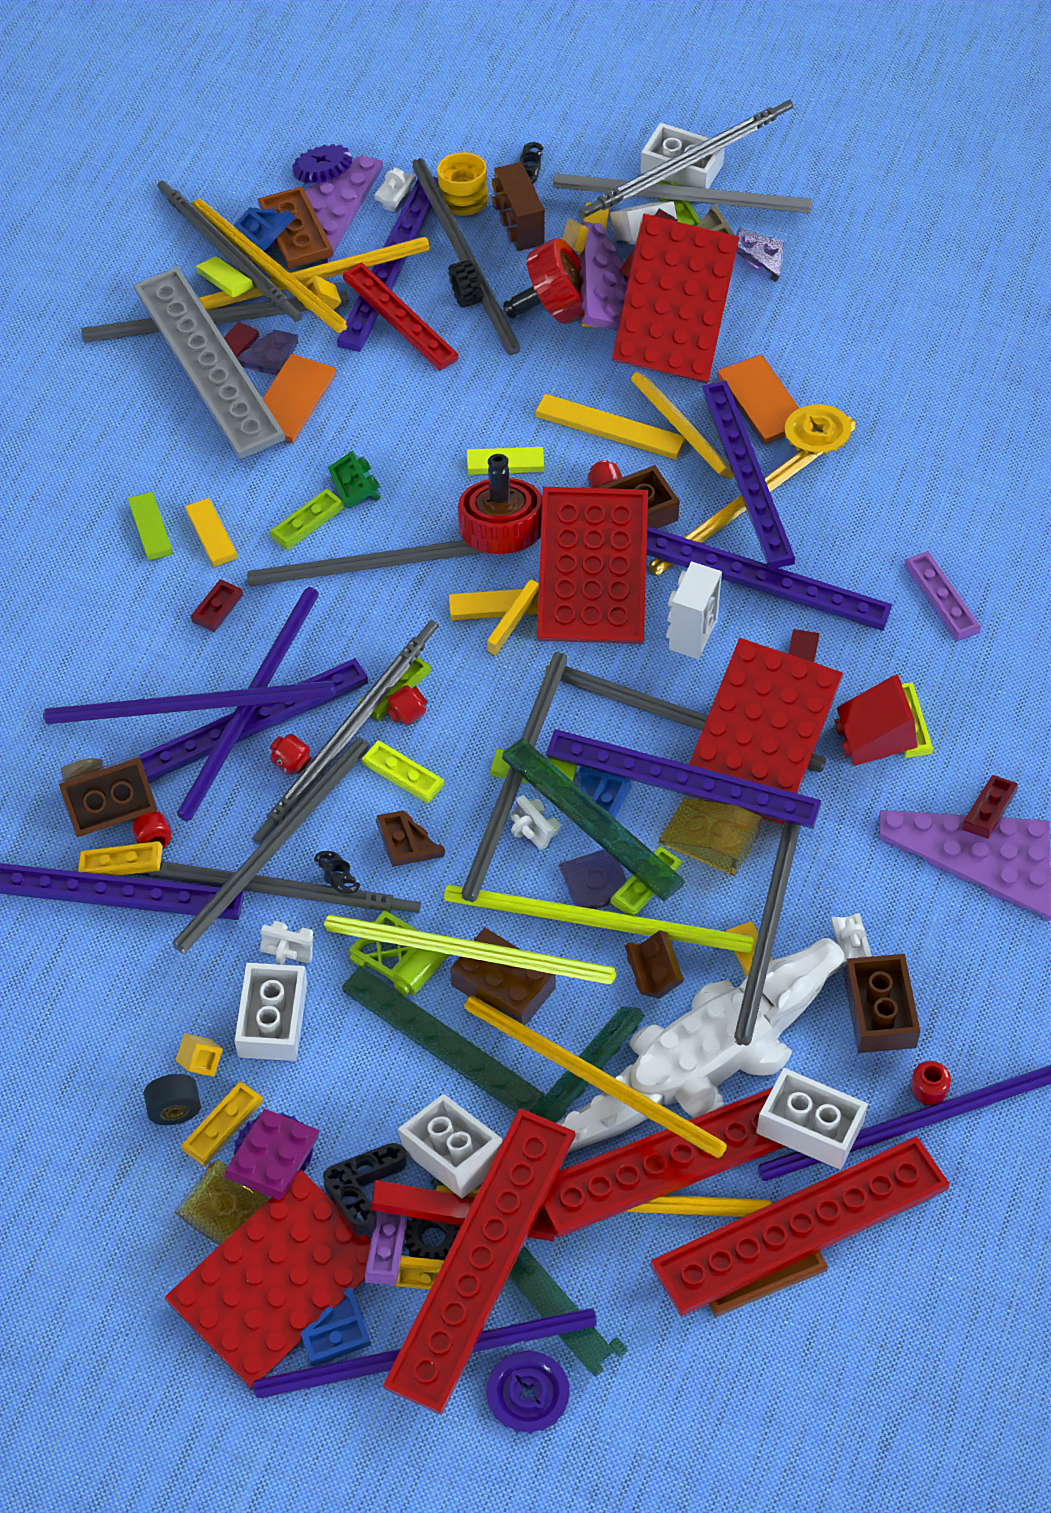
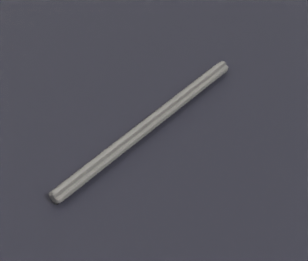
(688, 193)

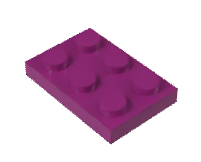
(272, 1154)

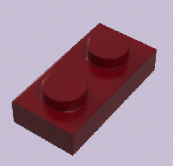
(217, 605)

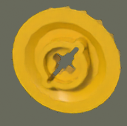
(832, 422)

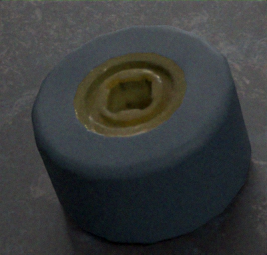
(172, 1099)

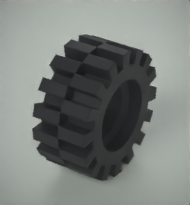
(465, 283)
(419, 1249)

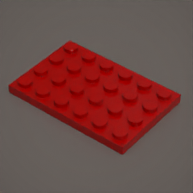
(675, 298)
(593, 565)
(766, 717)
(272, 1280)

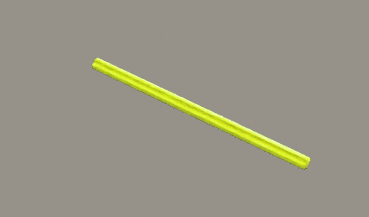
(603, 919)
(471, 949)

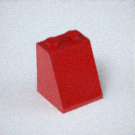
(877, 723)

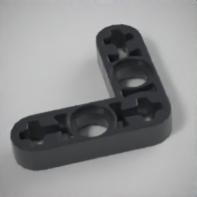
(353, 1180)

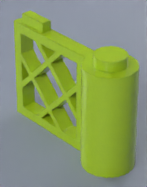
(412, 969)

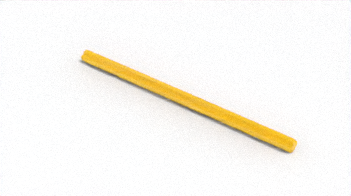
(271, 267)
(326, 270)
(737, 506)
(596, 1077)
(685, 1205)

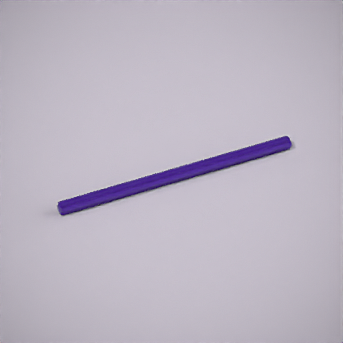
(189, 702)
(242, 713)
(918, 1119)
(384, 1361)

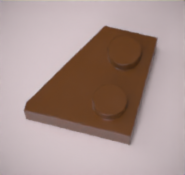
(406, 840)

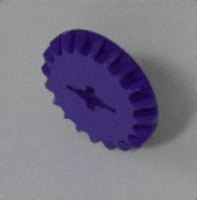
(322, 163)
(531, 1370)

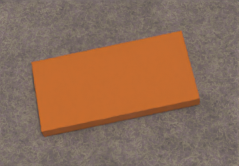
(297, 393)
(760, 396)

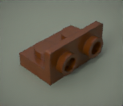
(654, 965)

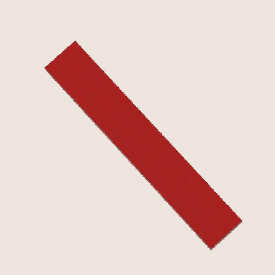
(400, 316)
(438, 1206)

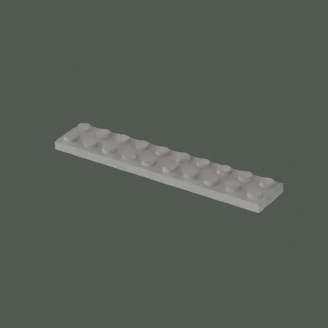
(209, 363)

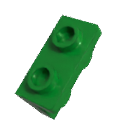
(353, 479)

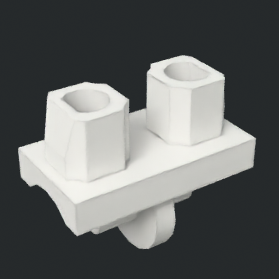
(394, 188)
(530, 822)
(851, 936)
(287, 944)

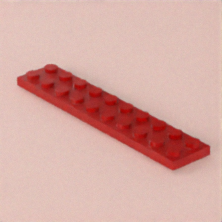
(654, 1167)
(798, 1225)
(479, 1262)

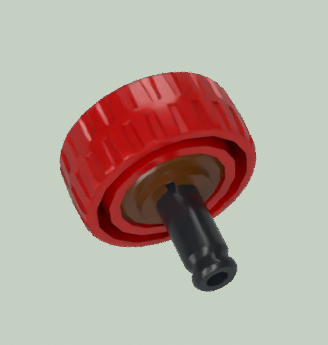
(555, 282)
(500, 512)

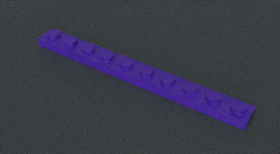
(405, 229)
(748, 475)
(773, 582)
(201, 741)
(684, 778)
(111, 890)

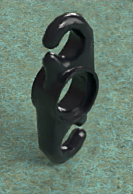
(528, 155)
(337, 880)

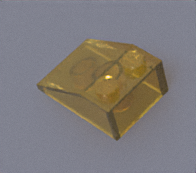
(713, 833)
(218, 1205)

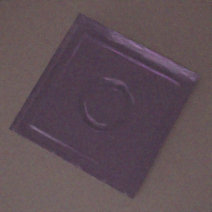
(593, 879)

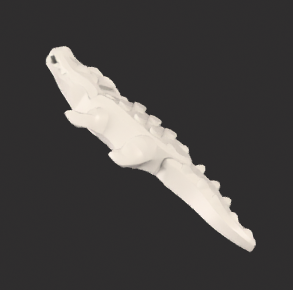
(700, 1048)

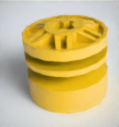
(463, 183)

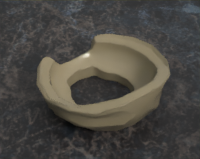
(80, 767)

